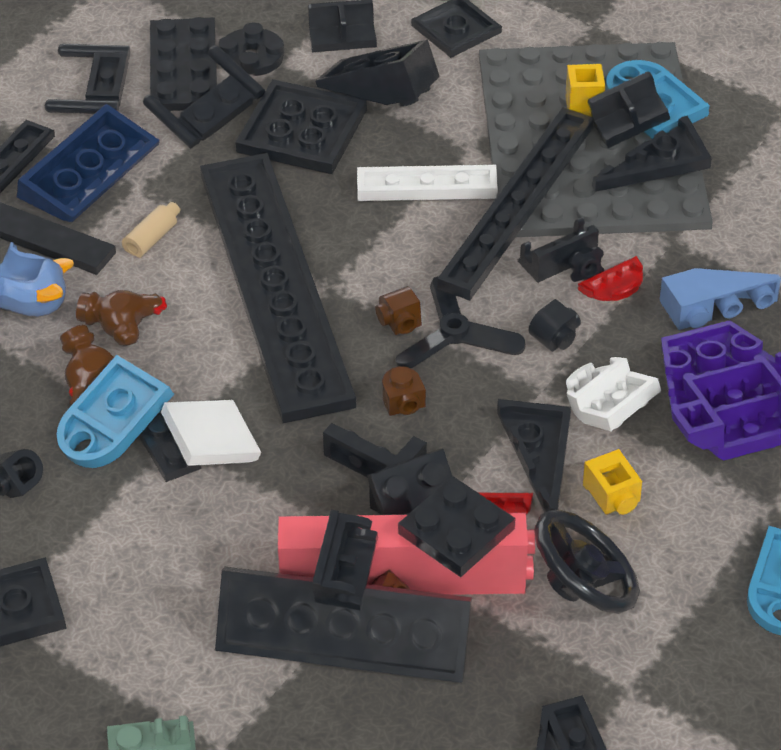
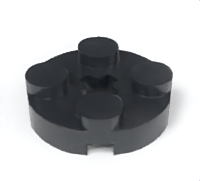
(253, 36)

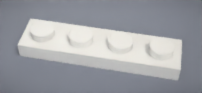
(427, 182)

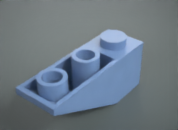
(692, 294)

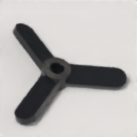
(465, 332)

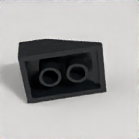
(384, 75)

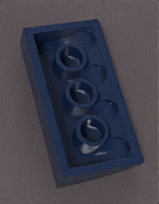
(86, 164)

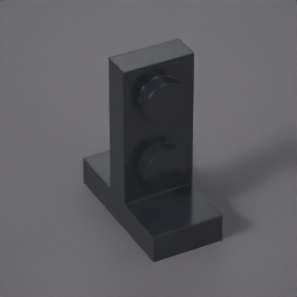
(363, 456)

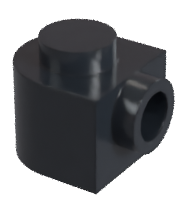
(555, 326)
(19, 472)

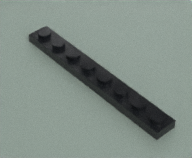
(515, 204)

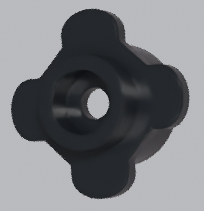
(581, 258)

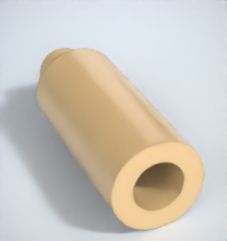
(151, 229)

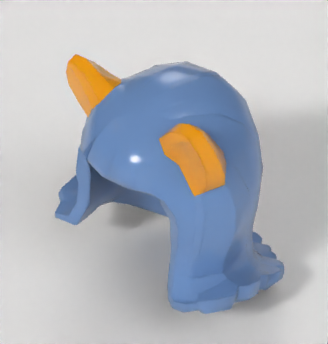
(32, 283)

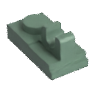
(154, 735)

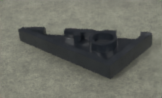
(661, 157)
(540, 441)

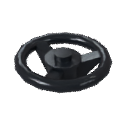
(580, 566)

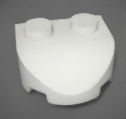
(609, 393)

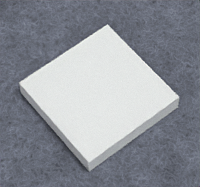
(210, 432)

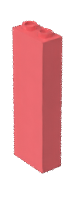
(498, 572)

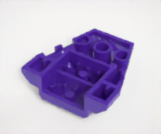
(724, 389)

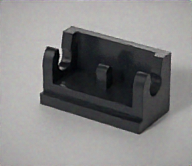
(555, 256)
(344, 561)

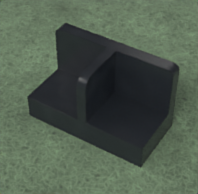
(341, 25)
(628, 109)

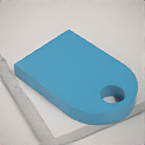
(675, 95)
(111, 413)
(765, 585)

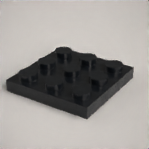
(302, 126)

